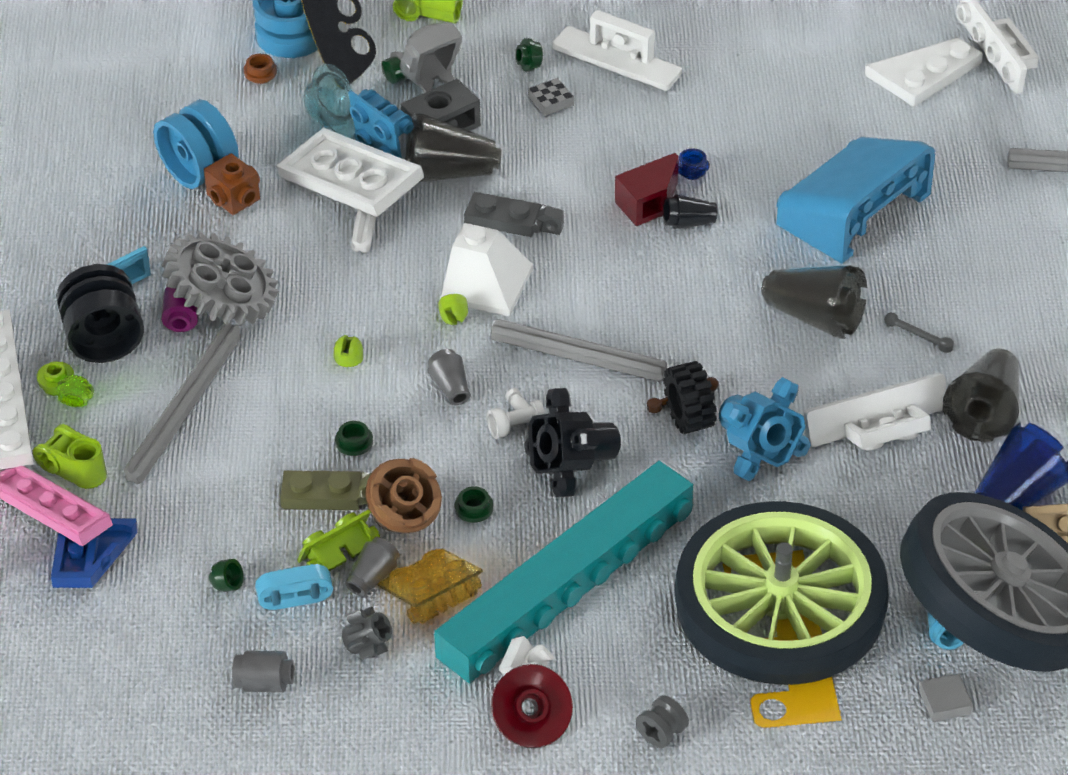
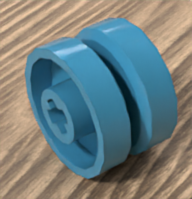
(283, 28)
(193, 141)

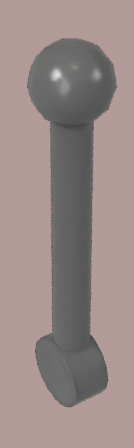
(945, 344)

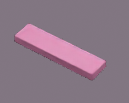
(52, 505)

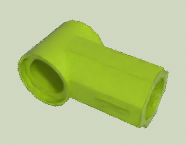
(435, 9)

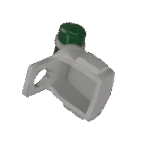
(426, 56)

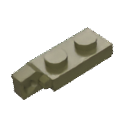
(323, 490)

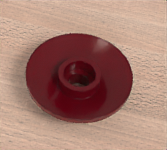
(550, 700)

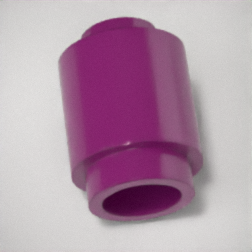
(174, 313)

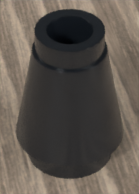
(688, 212)

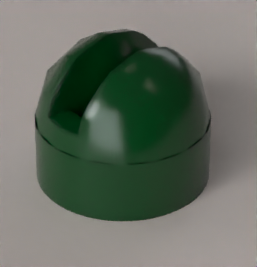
(226, 575)

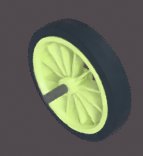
(781, 592)

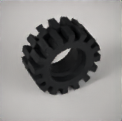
(689, 397)

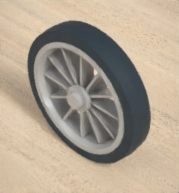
(1011, 562)

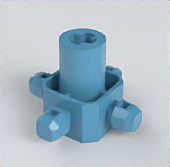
(764, 428)

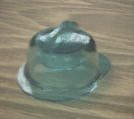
(328, 100)

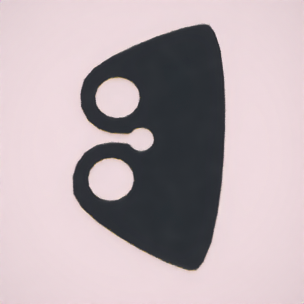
(334, 44)

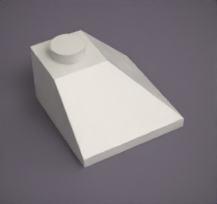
(486, 270)

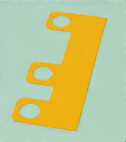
(803, 702)

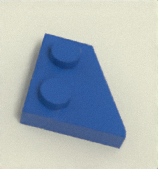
(85, 565)

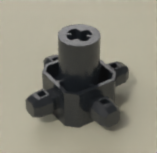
(568, 442)

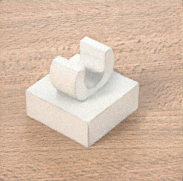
(521, 653)

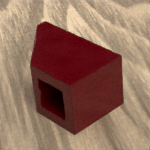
(644, 189)

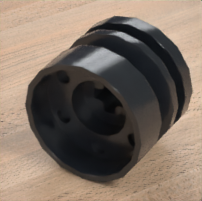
(99, 313)

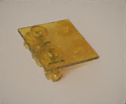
(433, 583)

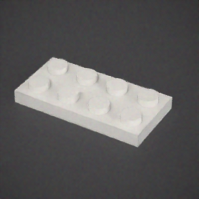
(350, 172)

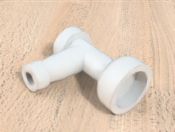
(500, 422)

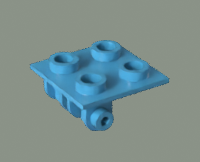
(378, 121)

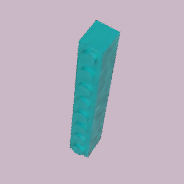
(563, 571)

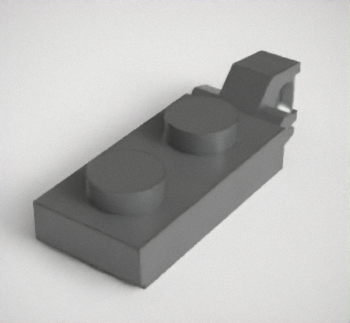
(513, 215)

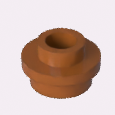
(260, 68)

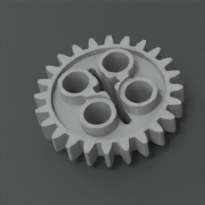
(219, 278)

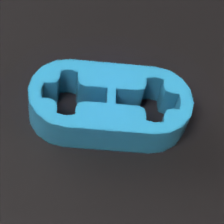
(294, 587)

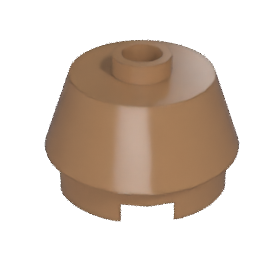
(403, 495)

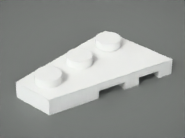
(924, 71)

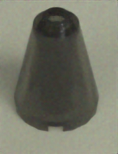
(449, 150)
(819, 296)
(985, 397)

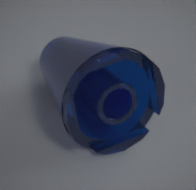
(1025, 468)

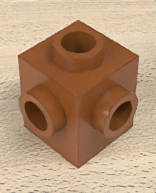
(232, 184)

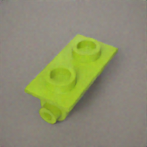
(349, 533)

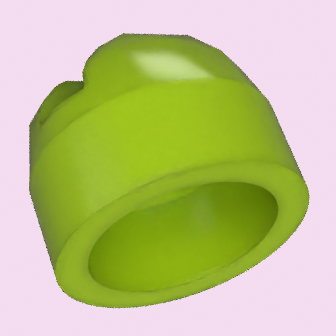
(453, 308)
(355, 354)

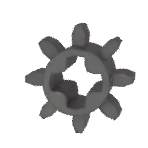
(367, 633)

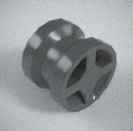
(662, 721)

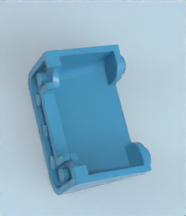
(851, 188)

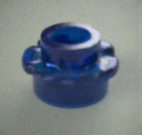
(693, 164)

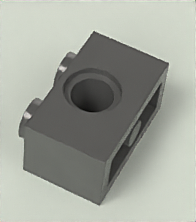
(448, 103)

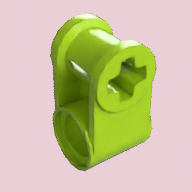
(72, 457)

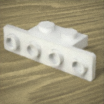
(1000, 42)
(619, 48)
(878, 415)

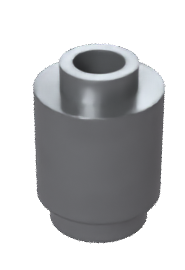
(263, 671)

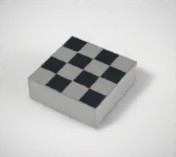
(551, 97)

